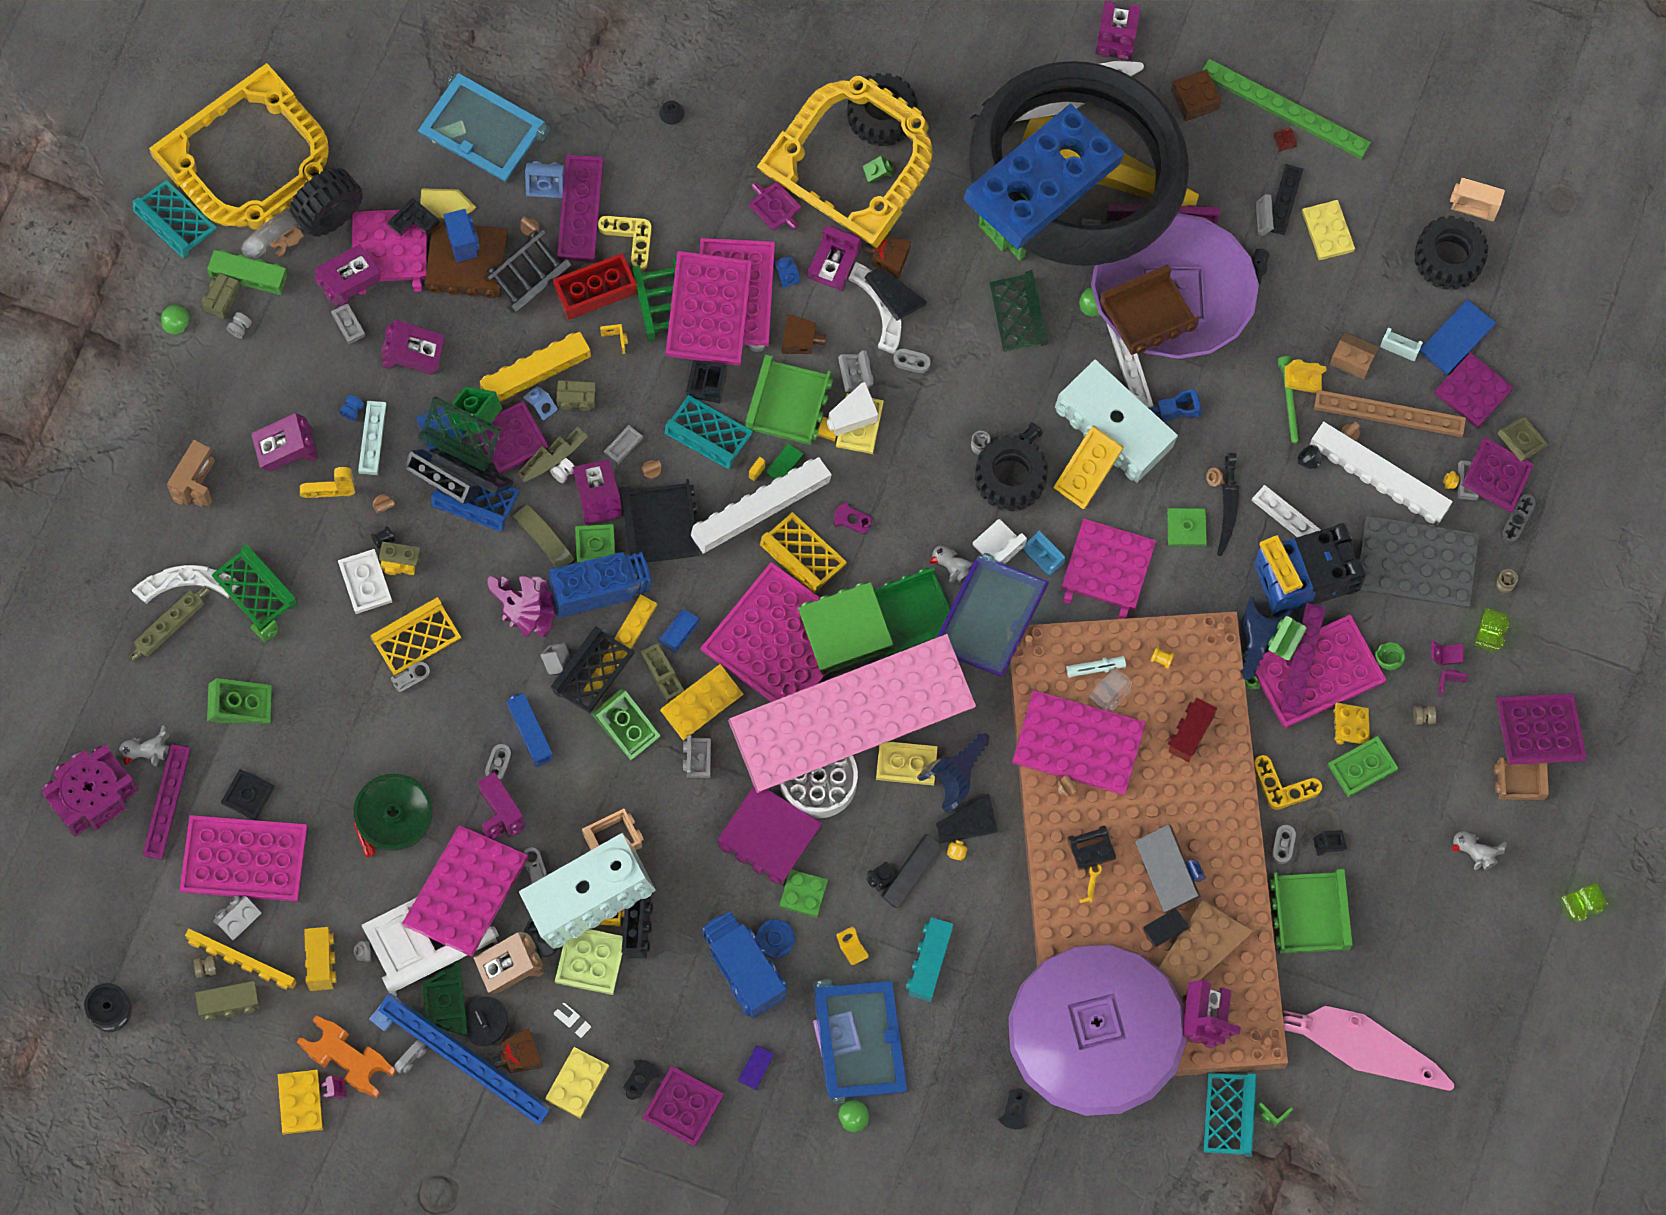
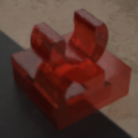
(1285, 139)

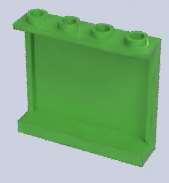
(788, 401)
(846, 628)
(1311, 912)

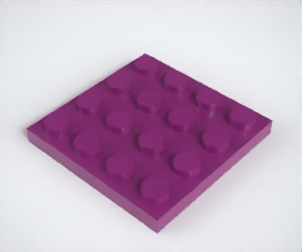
(1541, 729)

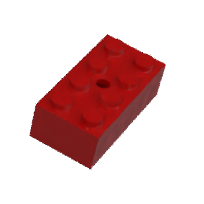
(595, 286)

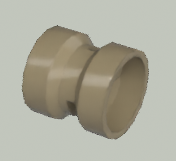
(1510, 577)
(1424, 715)
(209, 964)

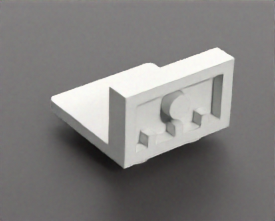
(1000, 542)

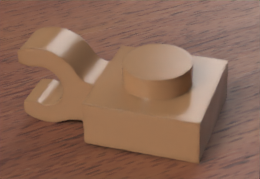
(289, 239)

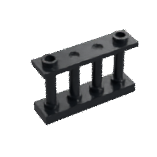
(544, 277)

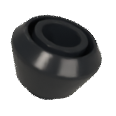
(671, 112)
(1310, 457)

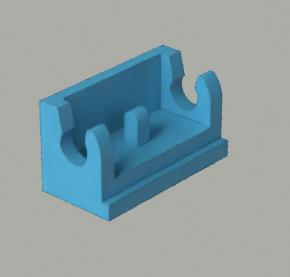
(1044, 553)

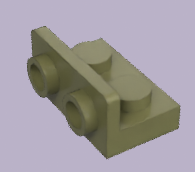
(400, 554)

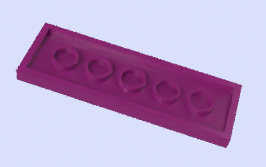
(580, 208)

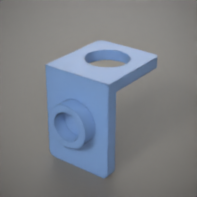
(537, 398)

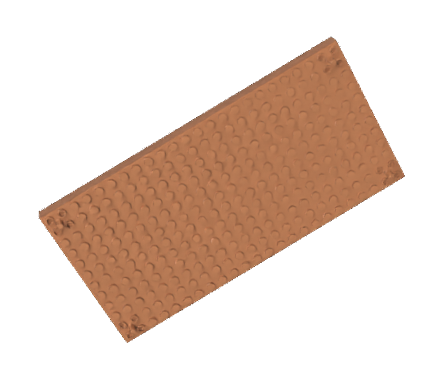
(1204, 800)

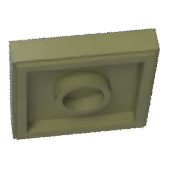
(1522, 439)

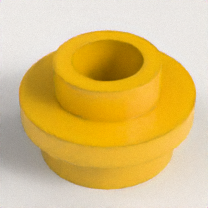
(1451, 480)

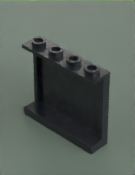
(660, 521)

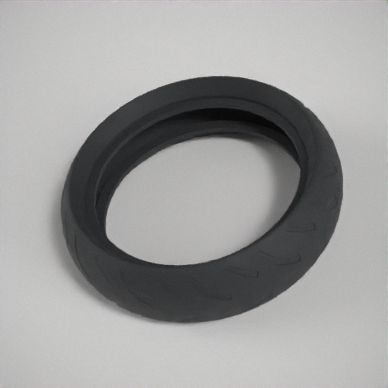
(1132, 103)

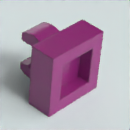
(335, 1087)

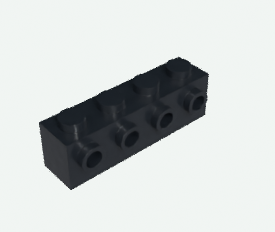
(449, 482)
(636, 929)

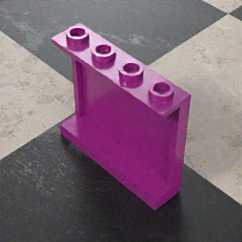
(768, 834)

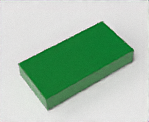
(784, 462)

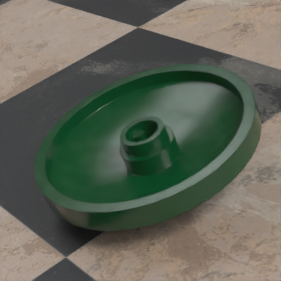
(393, 812)

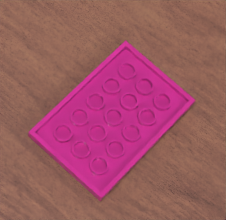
(760, 285)
(708, 308)
(1338, 672)
(1078, 742)
(243, 858)
(465, 890)

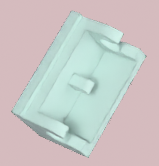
(1400, 345)

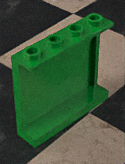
(912, 609)

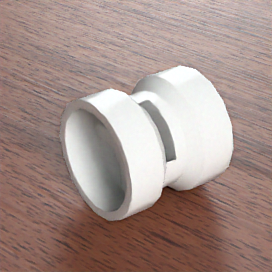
(562, 470)

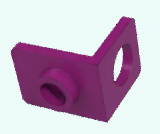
(1447, 654)
(1451, 675)

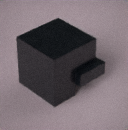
(706, 381)

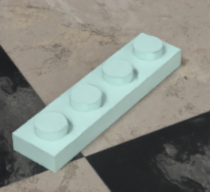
(372, 438)

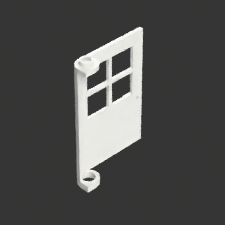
(409, 954)

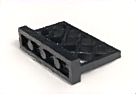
(577, 665)

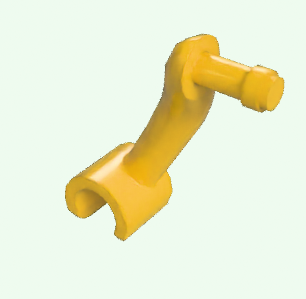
(1091, 884)

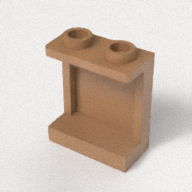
(1521, 781)

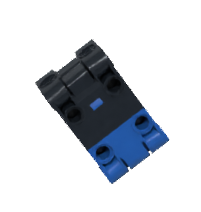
(1323, 565)

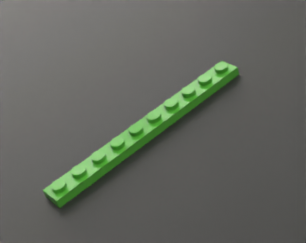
(1287, 110)

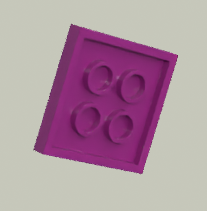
(1473, 390)
(518, 438)
(1497, 475)
(683, 1106)

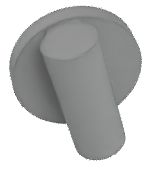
(362, 951)

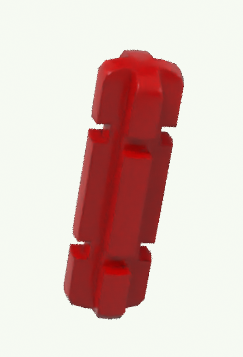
(368, 849)

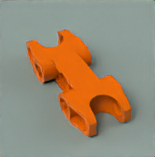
(358, 1065)

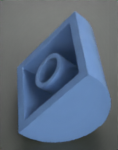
(544, 179)

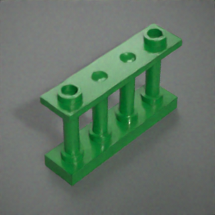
(645, 294)

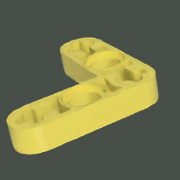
(634, 231)

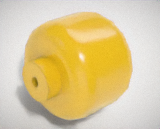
(957, 850)

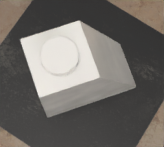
(853, 412)

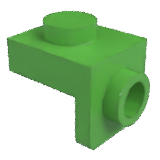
(878, 169)

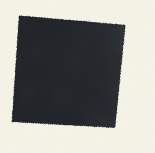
(247, 795)

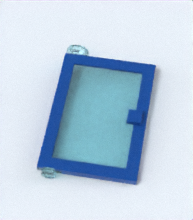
(859, 1039)

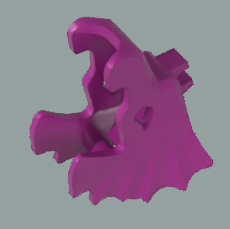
(528, 608)

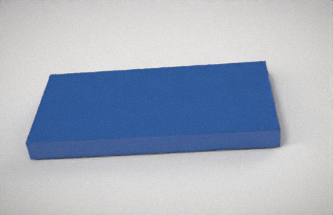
(1457, 337)

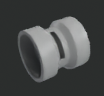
(239, 324)
(979, 438)

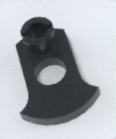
(545, 949)
(643, 1068)
(1015, 1121)

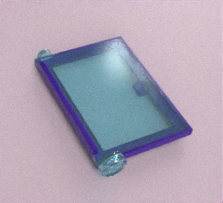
(992, 614)

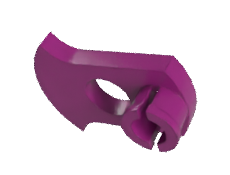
(844, 512)

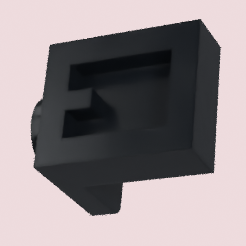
(1329, 842)
(880, 876)

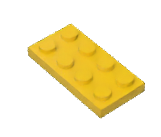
(1088, 467)
(701, 702)

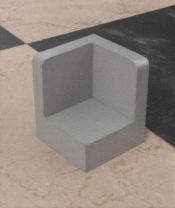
(555, 658)

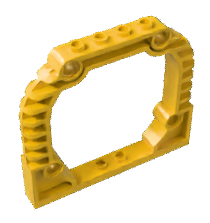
(259, 87)
(868, 223)

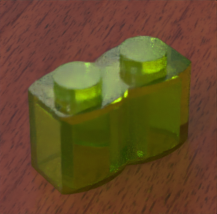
(1491, 630)
(1583, 902)

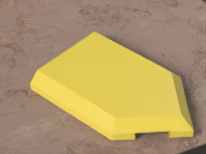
(445, 201)

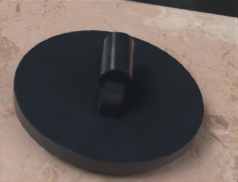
(485, 1021)

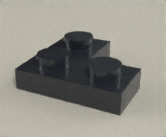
(413, 214)

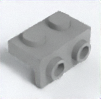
(855, 370)
(698, 757)
(236, 916)

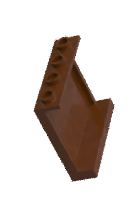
(465, 276)
(1148, 310)

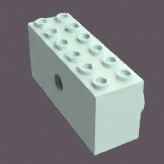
(1103, 401)
(587, 891)

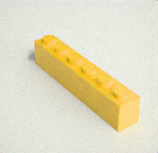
(537, 367)

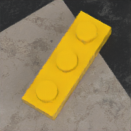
(1281, 564)

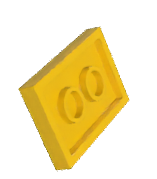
(300, 1102)

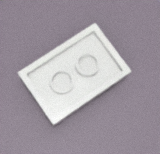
(365, 581)

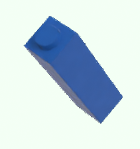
(529, 729)

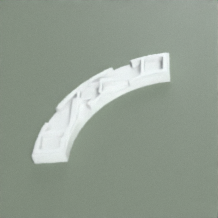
(890, 327)
(180, 576)

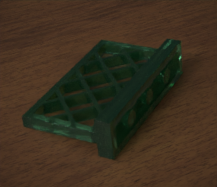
(1033, 305)
(457, 446)

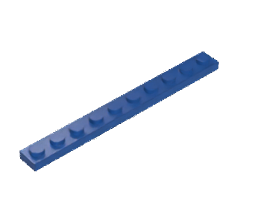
(464, 1059)

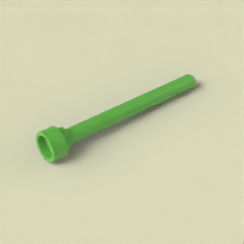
(1282, 362)

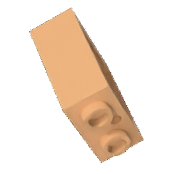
(1477, 199)
(589, 831)

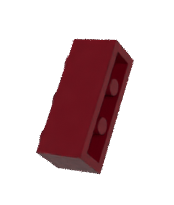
(1191, 729)

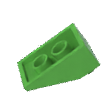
(238, 702)
(625, 724)

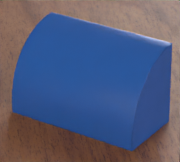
(679, 630)

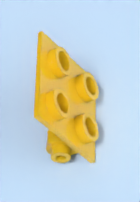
(1351, 724)

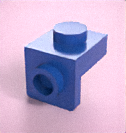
(787, 271)

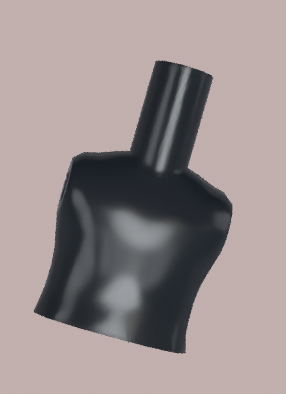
(1260, 263)

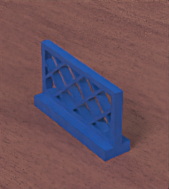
(473, 512)

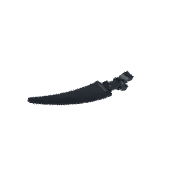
(1230, 502)

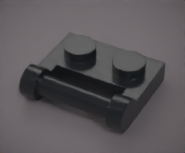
(1092, 854)

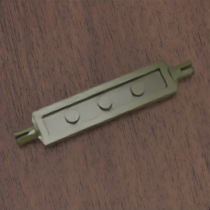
(168, 623)

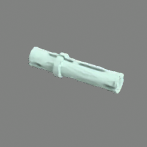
(1096, 666)

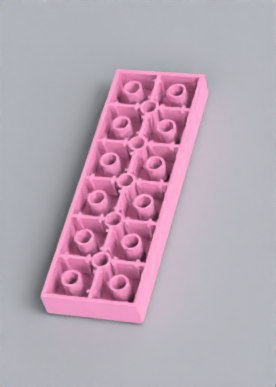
(851, 713)

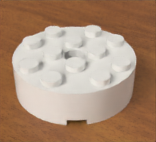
(827, 795)

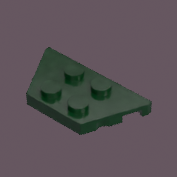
(445, 1000)

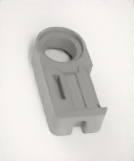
(408, 678)
(535, 869)

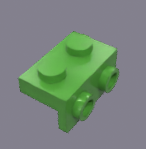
(1287, 638)

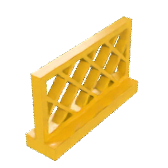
(790, 561)
(408, 621)

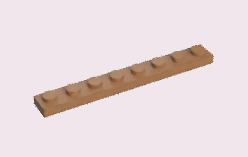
(1389, 413)

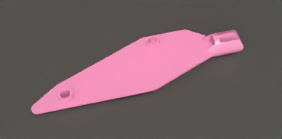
(1366, 1046)

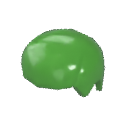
(1088, 304)
(175, 319)
(1390, 656)
(853, 1115)

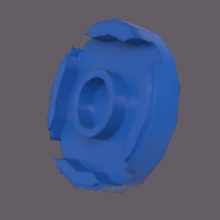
(776, 938)

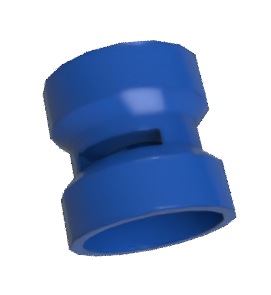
(351, 408)

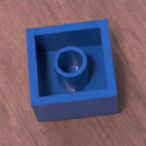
(461, 235)

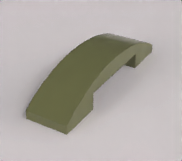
(543, 536)

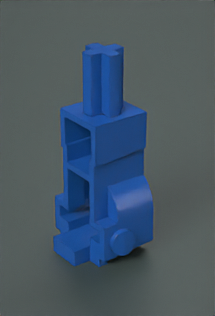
(1168, 410)

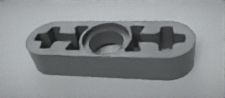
(1524, 514)

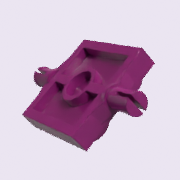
(775, 206)

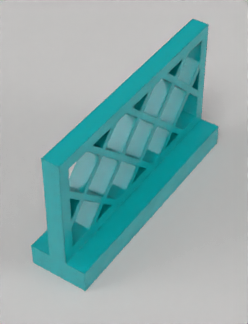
(161, 226)
(698, 442)
(1247, 1110)

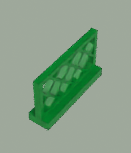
(267, 577)

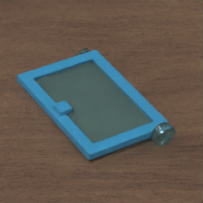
(482, 127)

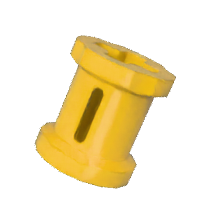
(1162, 657)

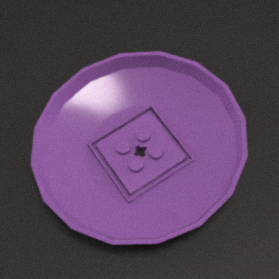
(1209, 273)
(1089, 1065)

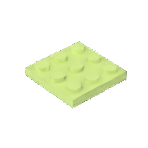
(591, 961)

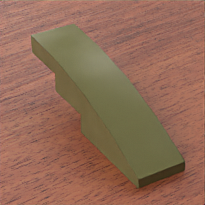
(546, 459)
(662, 672)

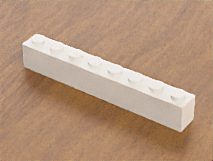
(1381, 474)
(760, 505)

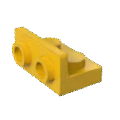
(1304, 376)

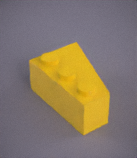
(319, 959)

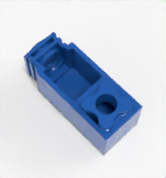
(598, 583)
(742, 961)

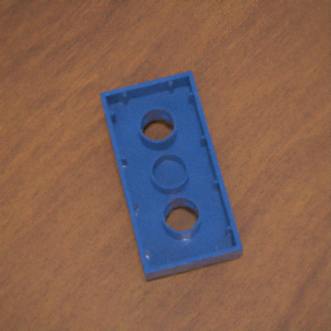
(1043, 176)

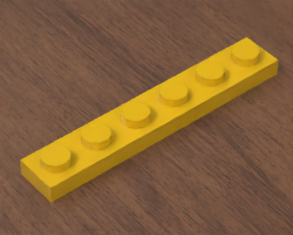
(627, 636)
(247, 963)

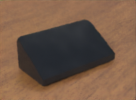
(1165, 927)

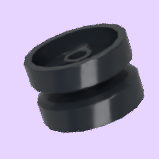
(96, 1007)

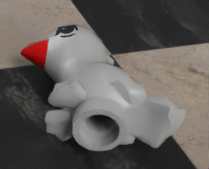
(957, 567)
(151, 749)
(1481, 853)

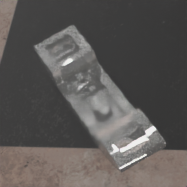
(268, 233)

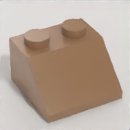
(1354, 355)

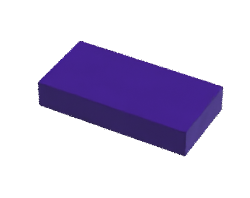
(756, 1067)

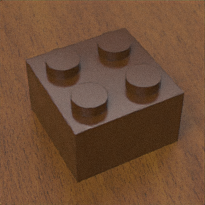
(1196, 95)

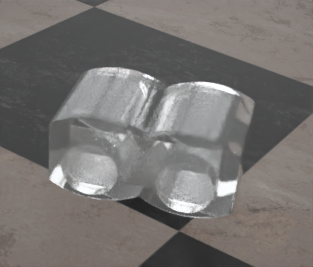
(1111, 690)

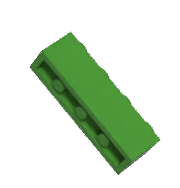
(248, 272)

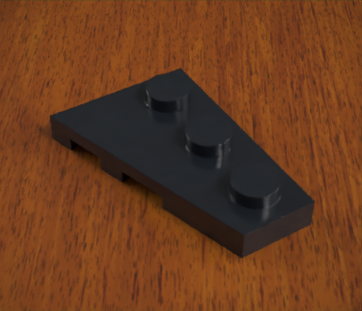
(894, 294)
(968, 822)

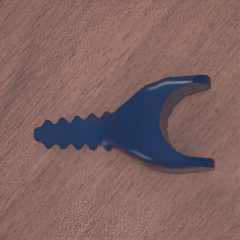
(1258, 633)
(956, 772)

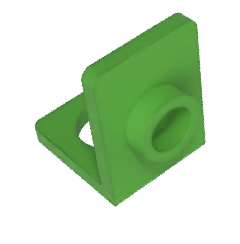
(268, 632)
(1268, 1117)

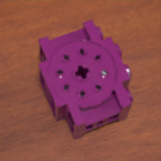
(89, 790)

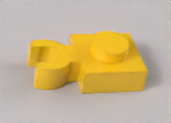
(394, 568)

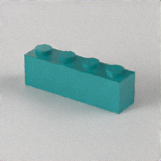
(931, 958)

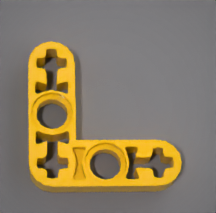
(342, 486)
(1283, 793)

